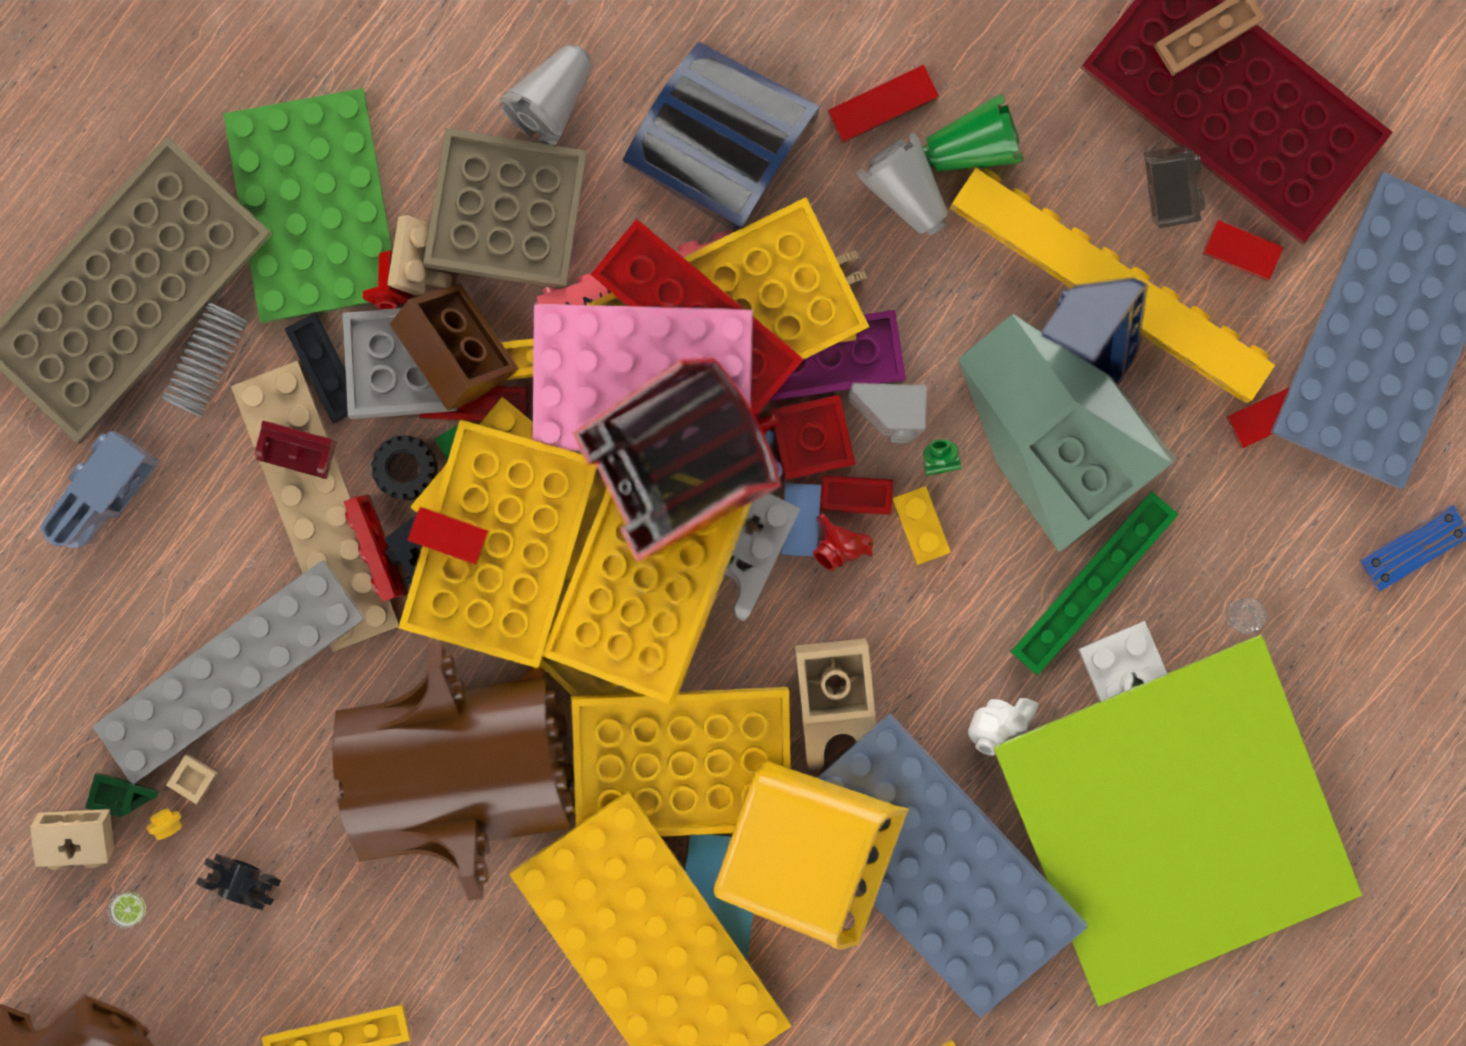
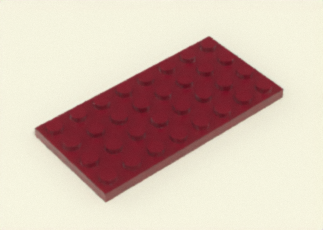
(1246, 111)

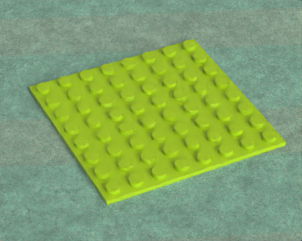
(1179, 819)

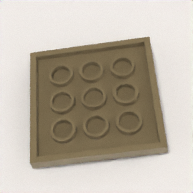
(505, 209)

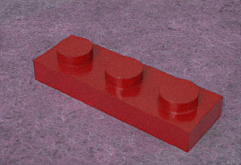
(364, 520)

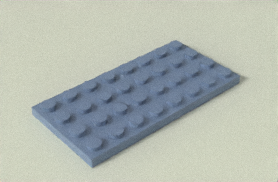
(1384, 336)
(953, 875)

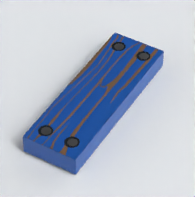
(1415, 548)

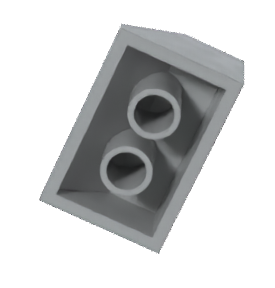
(892, 409)

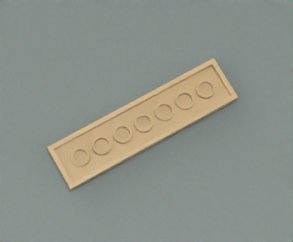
(309, 504)

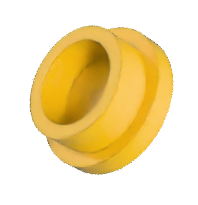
(164, 823)

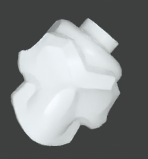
(1000, 723)

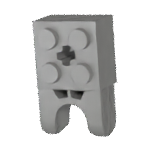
(757, 552)

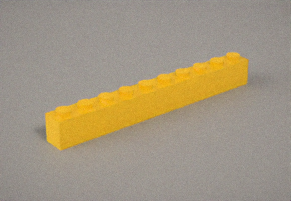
(1076, 261)

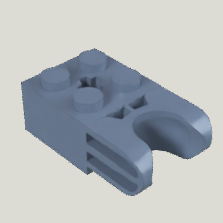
(98, 490)

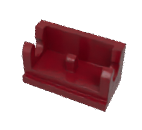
(295, 449)

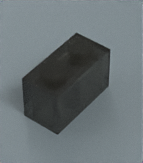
(1173, 186)

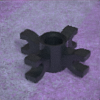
(238, 882)

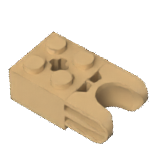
(830, 709)

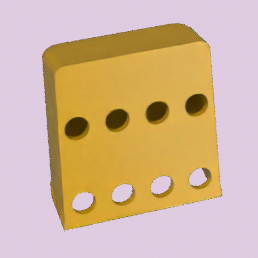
(804, 853)

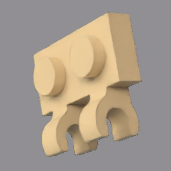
(408, 256)

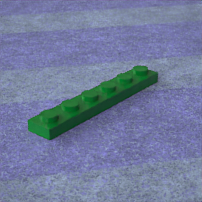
(1094, 583)

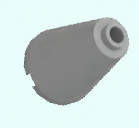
(548, 94)
(907, 185)

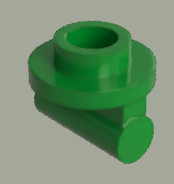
(941, 457)

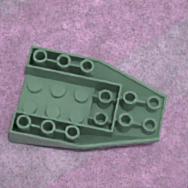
(1059, 429)

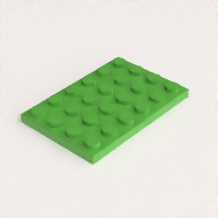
(318, 188)

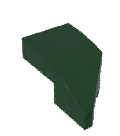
(117, 795)

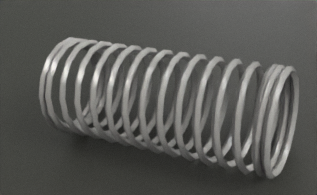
(224, 317)

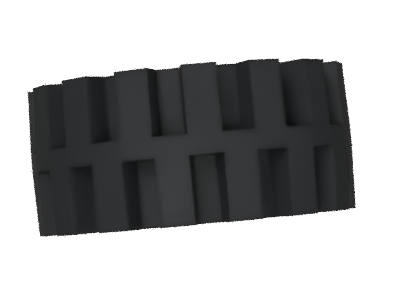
(382, 461)

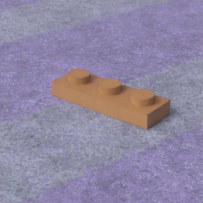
(1208, 33)

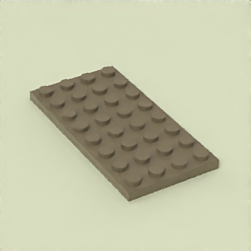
(125, 289)

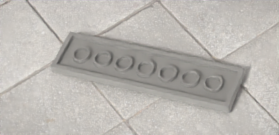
(228, 672)

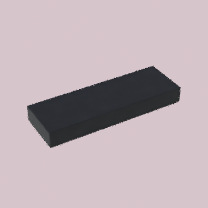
(321, 364)

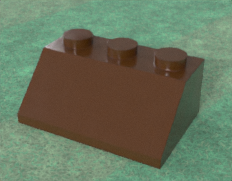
(453, 345)

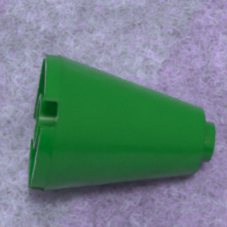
(976, 139)

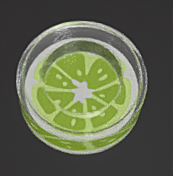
(126, 910)

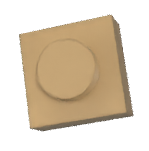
(192, 779)

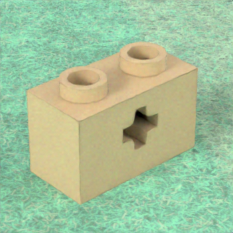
(72, 838)

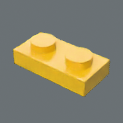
(921, 525)

